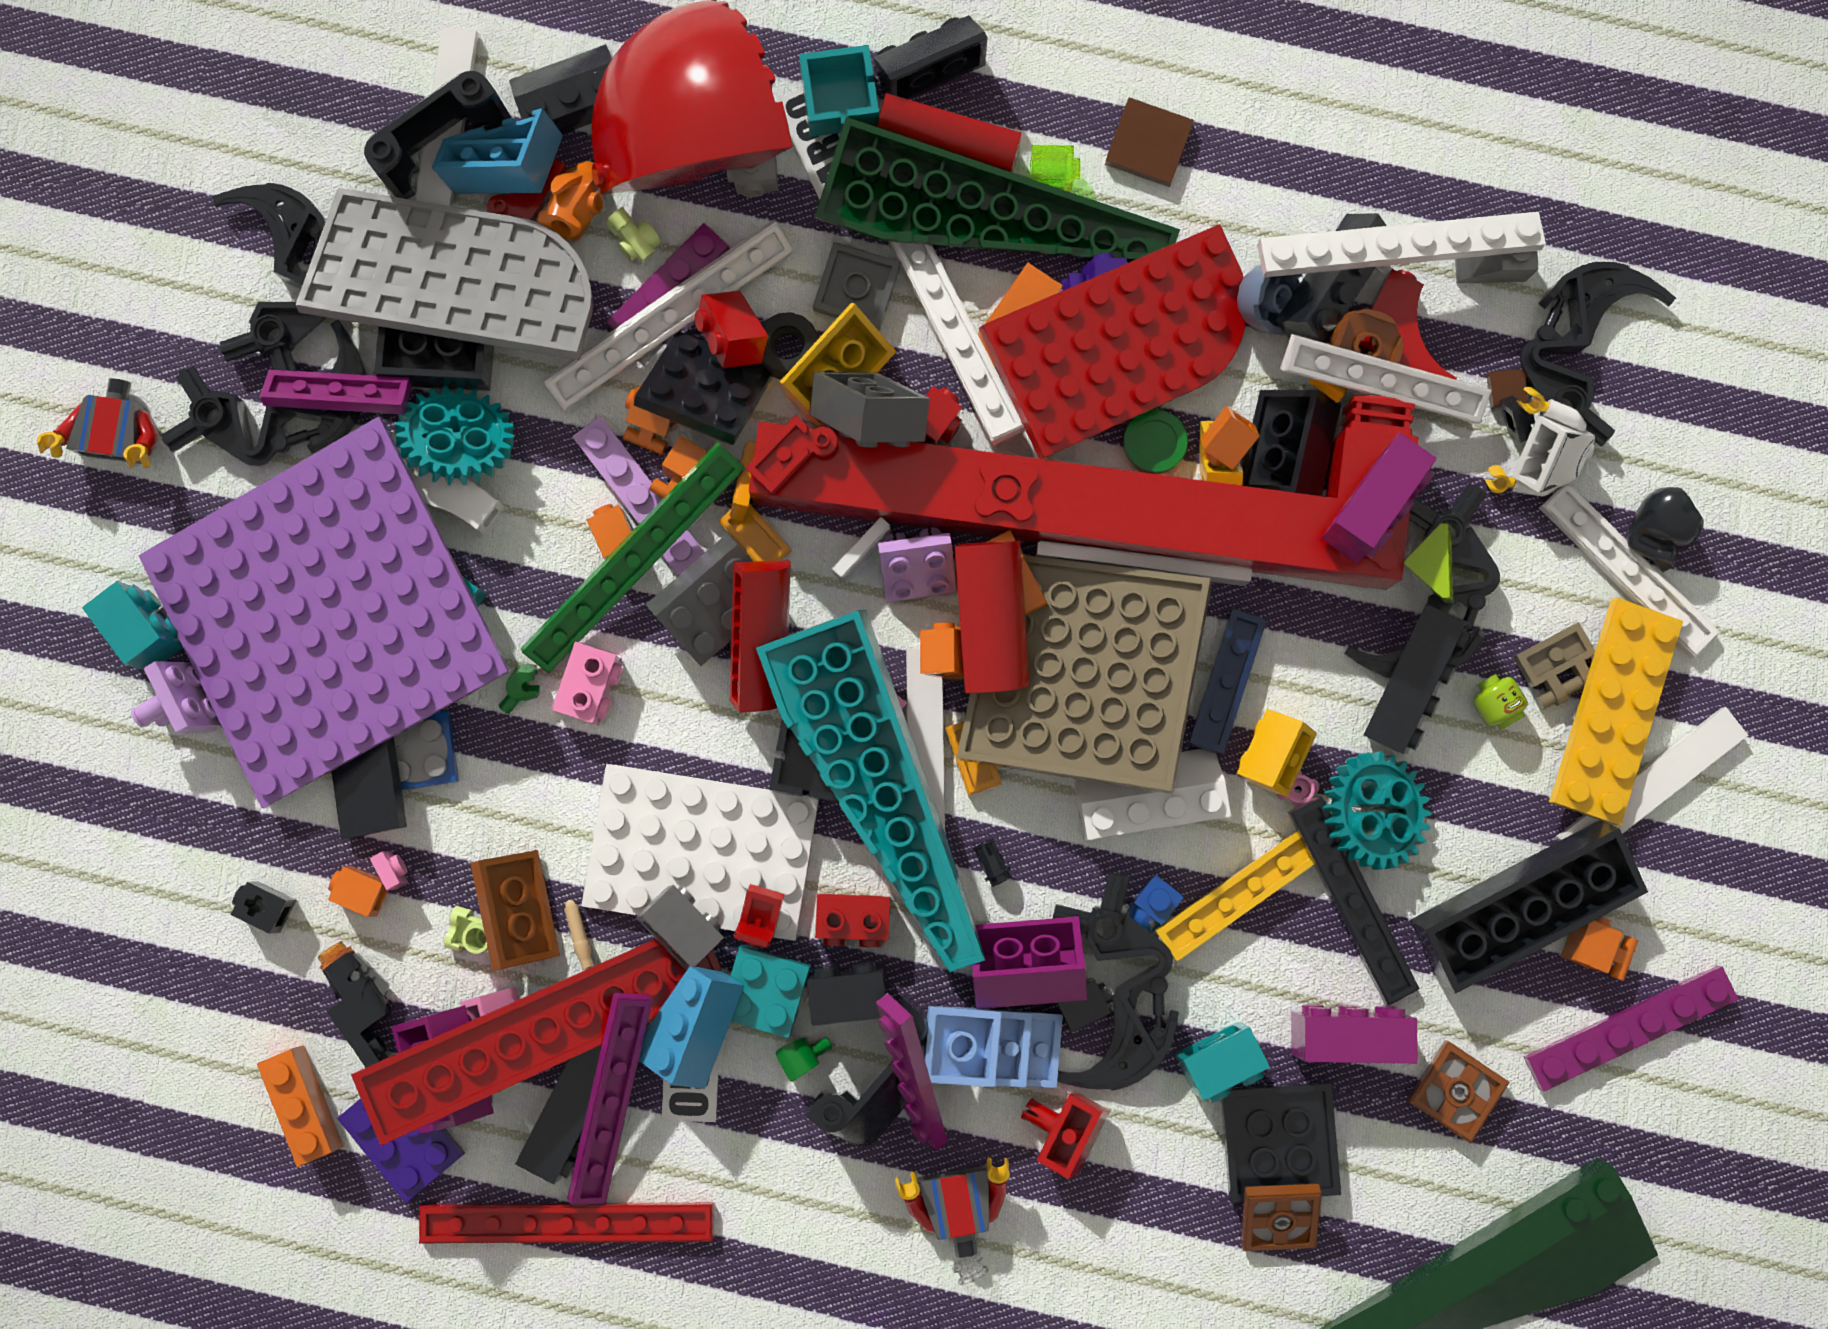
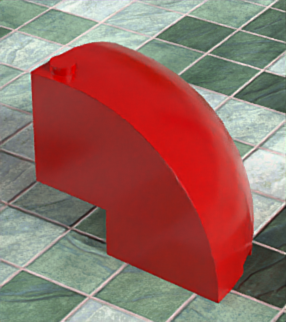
(685, 102)

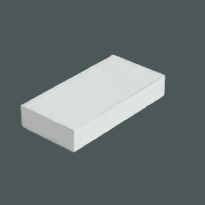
(861, 550)

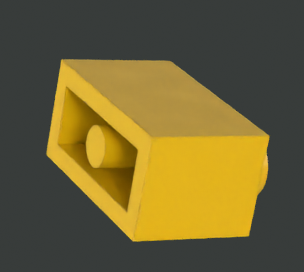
(1276, 752)

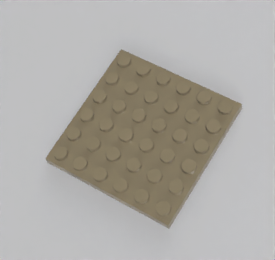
(1105, 676)

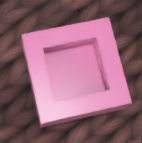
(390, 869)

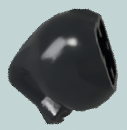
(1663, 524)

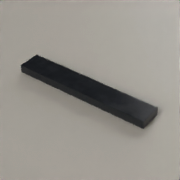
(1354, 903)

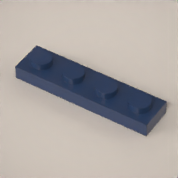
(1227, 682)

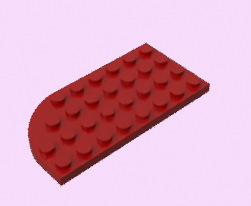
(1120, 341)

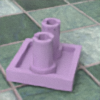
(917, 565)
(177, 700)

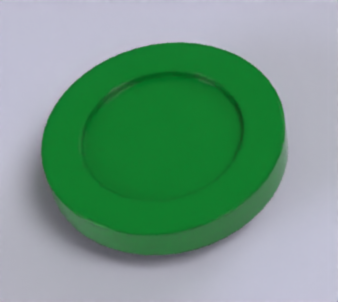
(1155, 441)

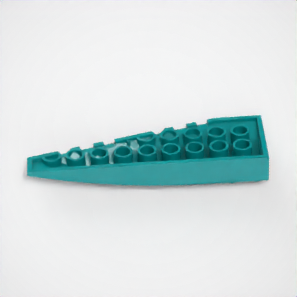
(852, 727)

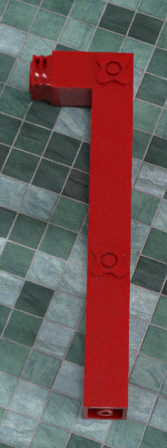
(1109, 506)

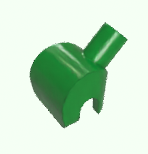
(518, 688)
(800, 1056)

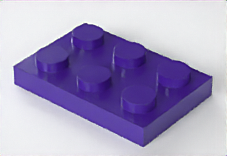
(408, 1161)

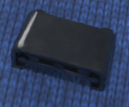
(462, 96)
(866, 1118)

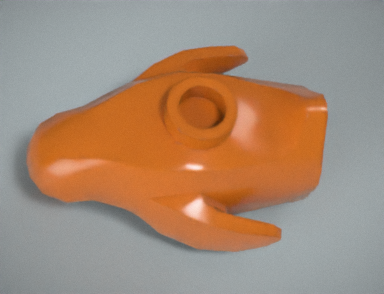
(572, 202)

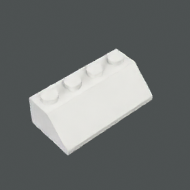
(1118, 810)

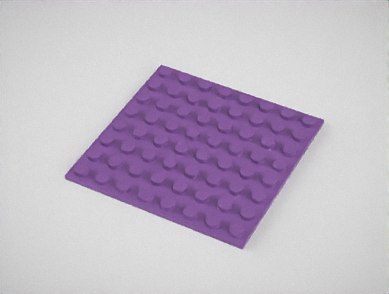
(323, 613)

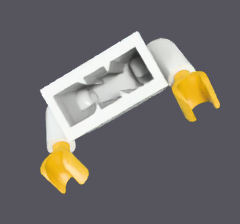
(1552, 452)

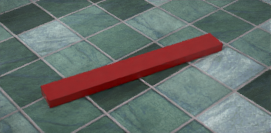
(566, 1223)

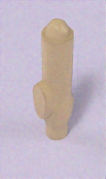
(580, 941)

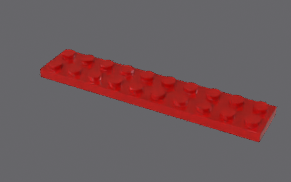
(511, 1042)

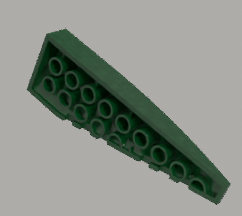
(936, 197)
(1528, 1260)

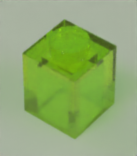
(1054, 165)

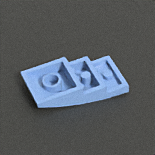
(992, 1047)

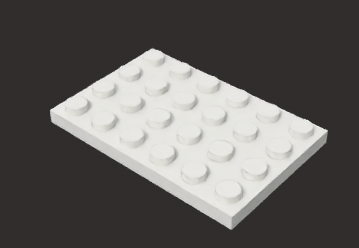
(700, 837)

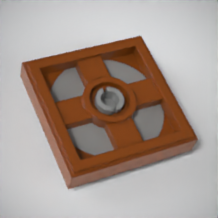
(1458, 1091)
(1280, 1217)

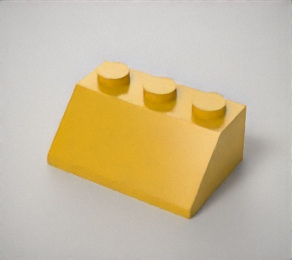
(846, 346)

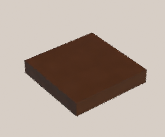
(1149, 142)

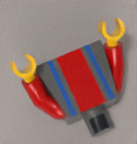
(106, 428)
(957, 1202)

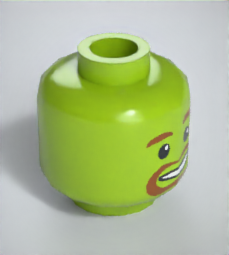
(1500, 701)

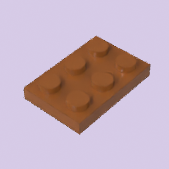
(514, 909)

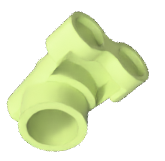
(636, 240)
(465, 932)

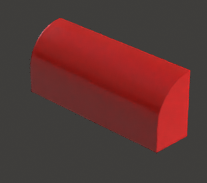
(951, 132)
(992, 616)
(758, 618)

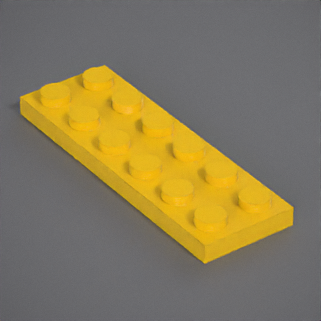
(1616, 711)

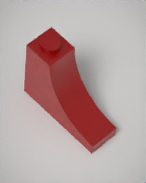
(1399, 299)

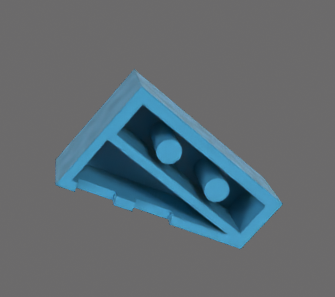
(500, 159)
(691, 1027)

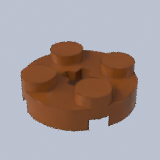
(1372, 323)

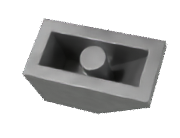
(1497, 268)

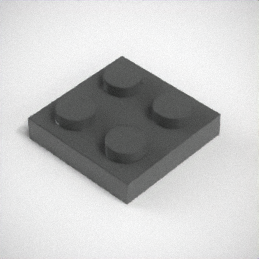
(859, 279)

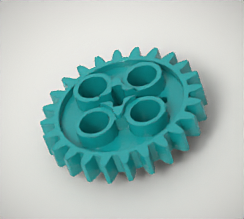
(454, 435)
(1378, 778)

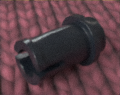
(992, 863)

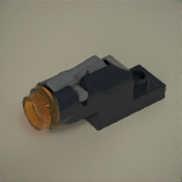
(362, 1002)

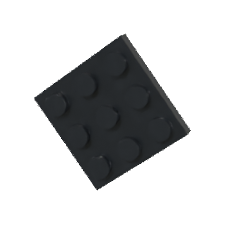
(699, 393)
(1280, 1138)

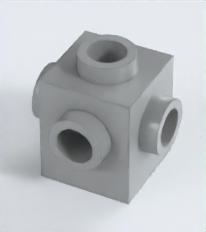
(755, 180)

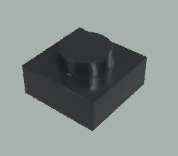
(1516, 419)

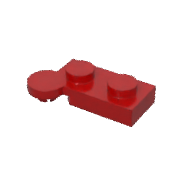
(525, 204)
(789, 451)

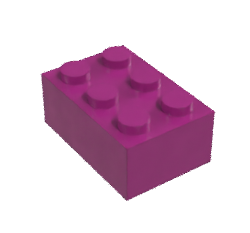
(1381, 499)
(1030, 963)
(425, 1028)
(1354, 1035)

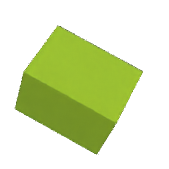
(1433, 563)

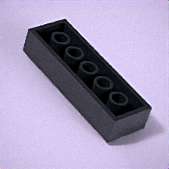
(1529, 906)

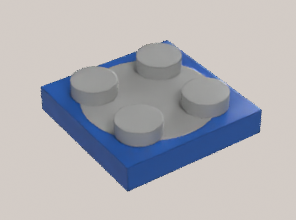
(427, 753)

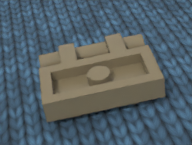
(1553, 656)

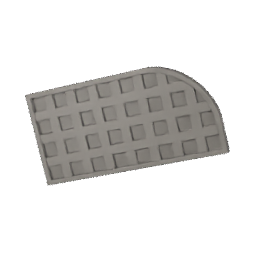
(448, 274)

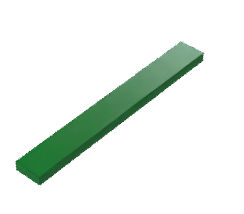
(633, 558)

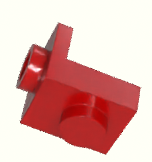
(759, 916)

